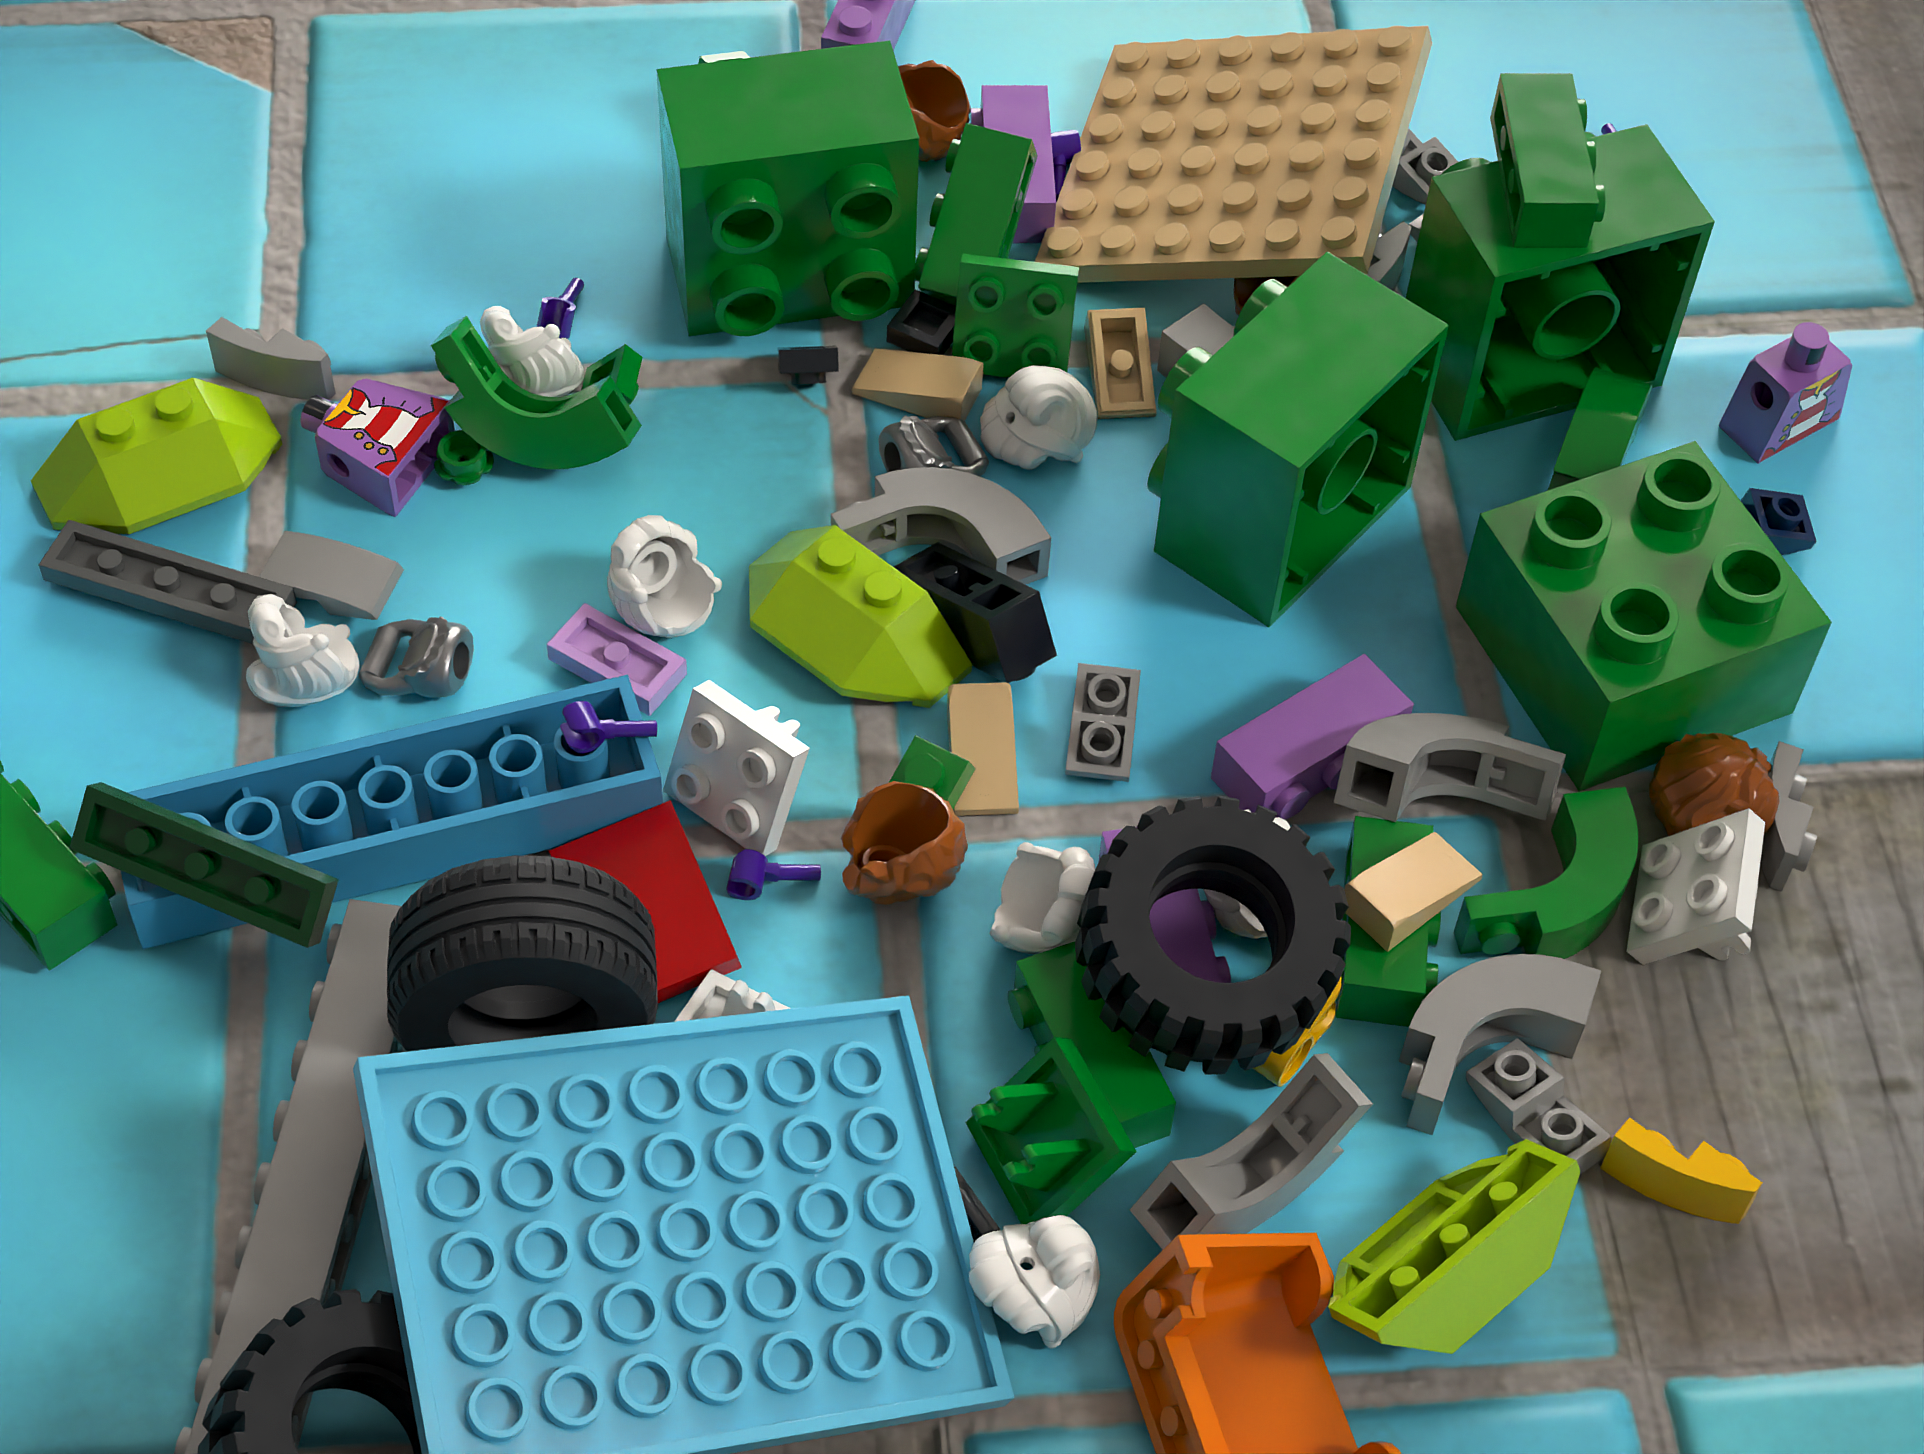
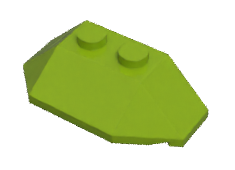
(156, 457)
(853, 619)
(1458, 1251)

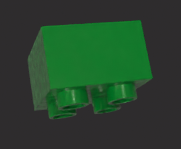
(789, 187)
(1542, 318)
(1293, 434)
(1639, 613)

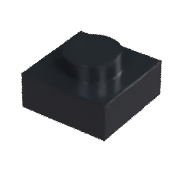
(923, 325)
(808, 363)

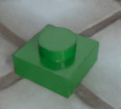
(622, 366)
(934, 768)

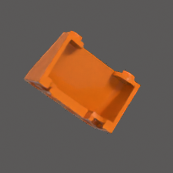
(1228, 1347)

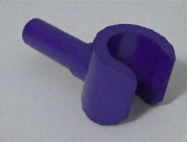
(1064, 147)
(561, 309)
(586, 732)
(752, 869)

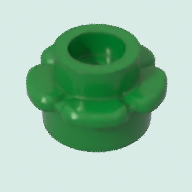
(462, 459)

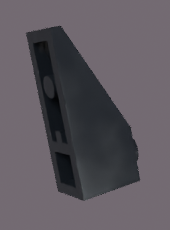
(989, 613)

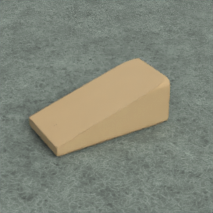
(1120, 363)
(921, 382)
(983, 733)
(1408, 889)

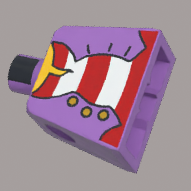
(1788, 393)
(378, 440)

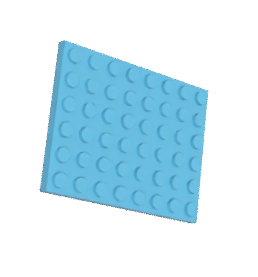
(677, 1236)

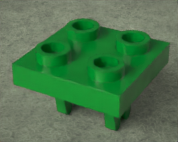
(1014, 313)
(1050, 1134)

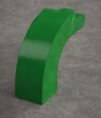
(525, 425)
(1601, 427)
(1598, 853)

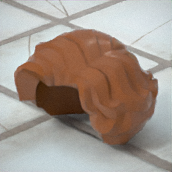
(937, 106)
(1711, 779)
(902, 844)

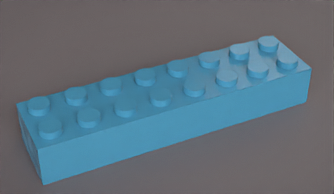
(413, 800)

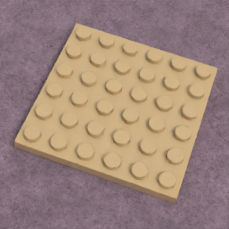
(1238, 155)

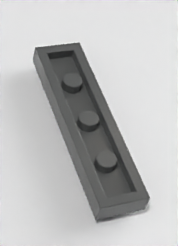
(157, 580)

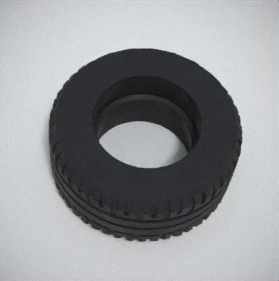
(519, 955)

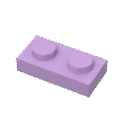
(605, 649)

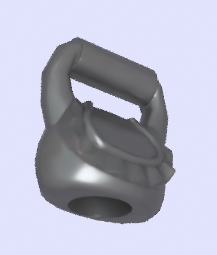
(916, 445)
(433, 664)

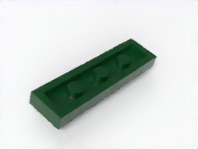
(204, 864)

